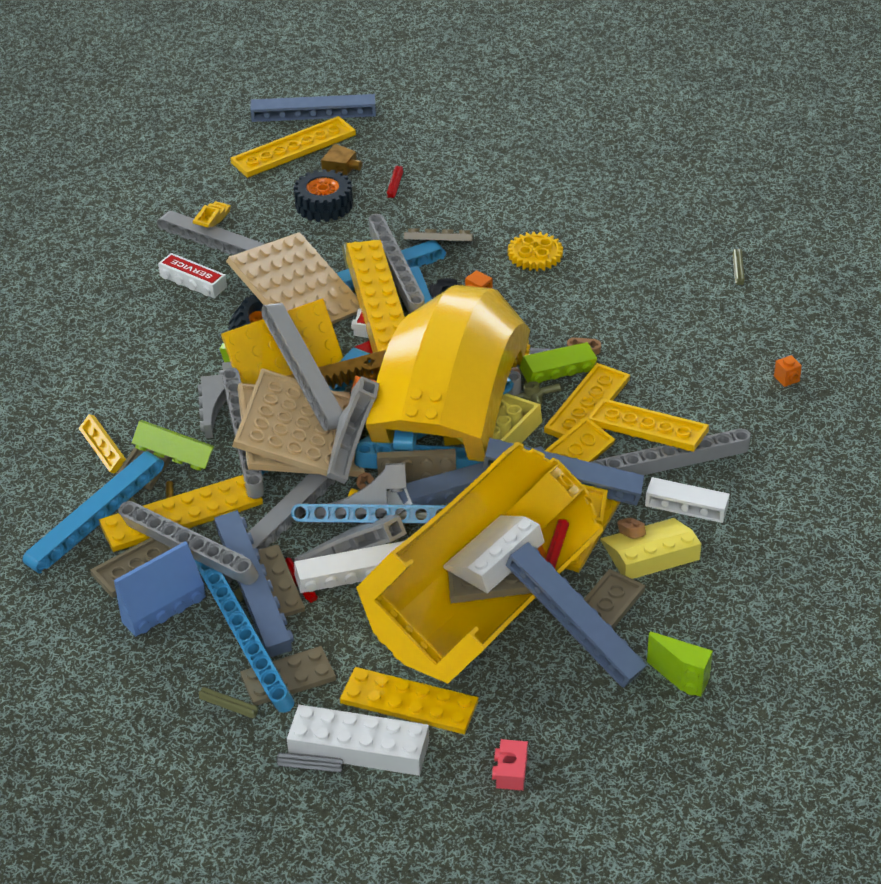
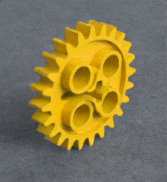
(535, 251)

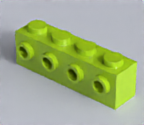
(558, 363)
(172, 444)

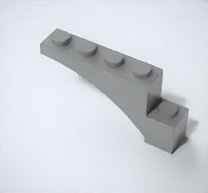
(211, 400)
(350, 428)
(392, 478)
(359, 537)

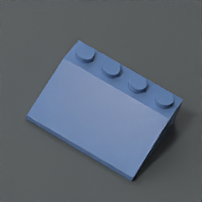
(159, 589)

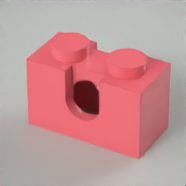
(511, 764)

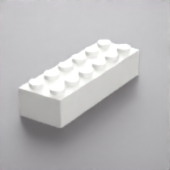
(359, 739)

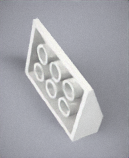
(485, 557)

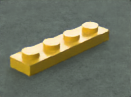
(102, 444)

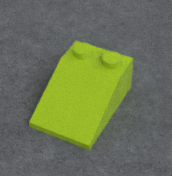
(680, 662)

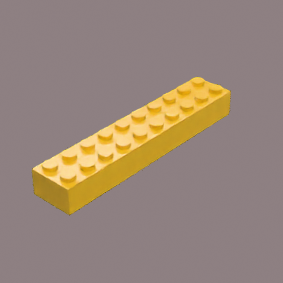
(374, 291)

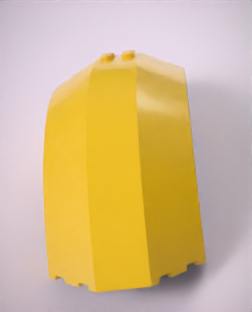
(449, 368)
(410, 588)

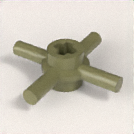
(534, 393)

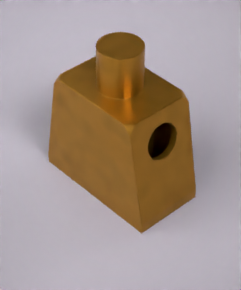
(341, 160)

